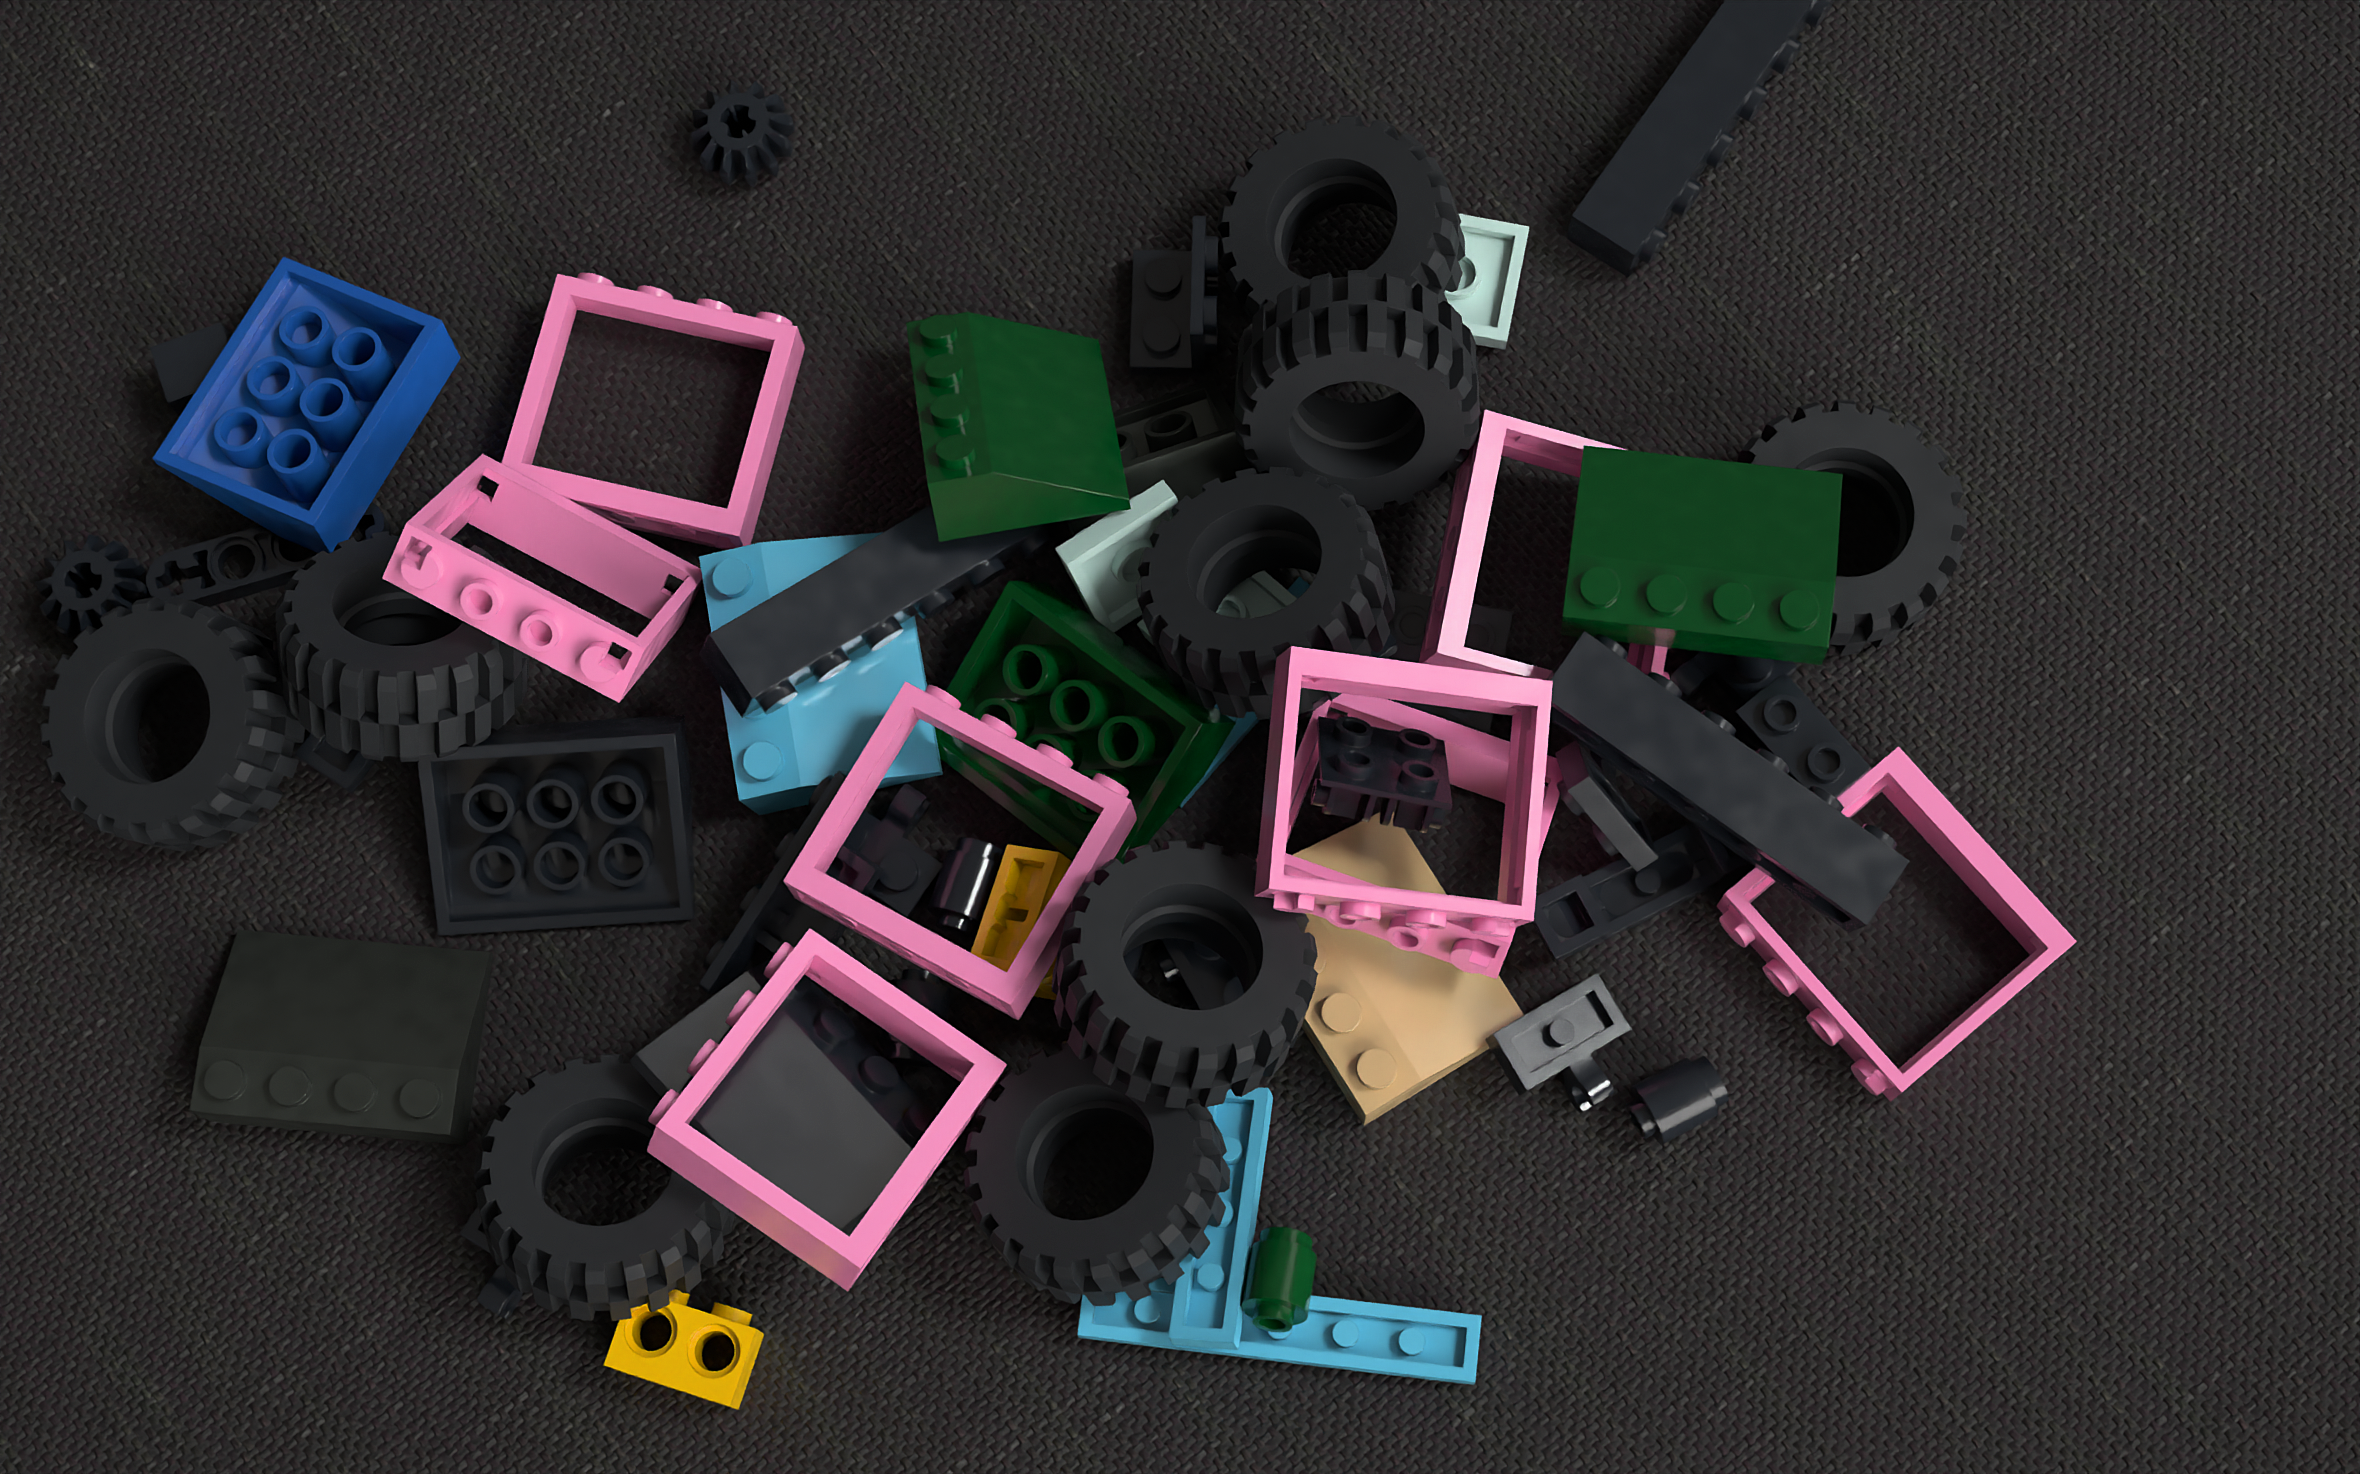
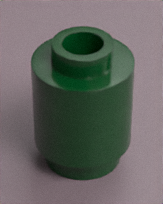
(1279, 1279)

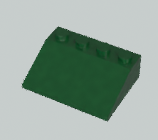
(1013, 425)
(1704, 555)
(1092, 698)

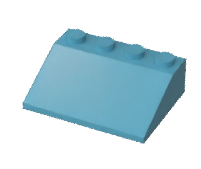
(828, 723)

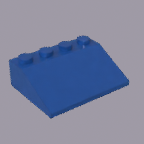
(310, 405)

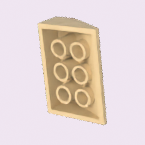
(1384, 1013)

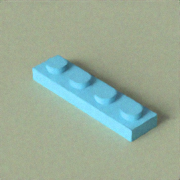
(1212, 1289)

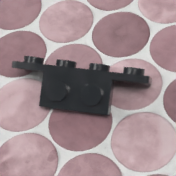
(772, 912)

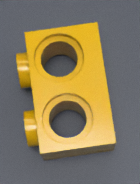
(1015, 904)
(680, 1360)

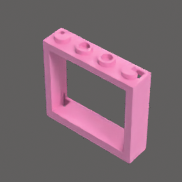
(706, 319)
(1466, 534)
(521, 611)
(1521, 697)
(1475, 764)
(1977, 867)
(1001, 989)
(755, 1197)

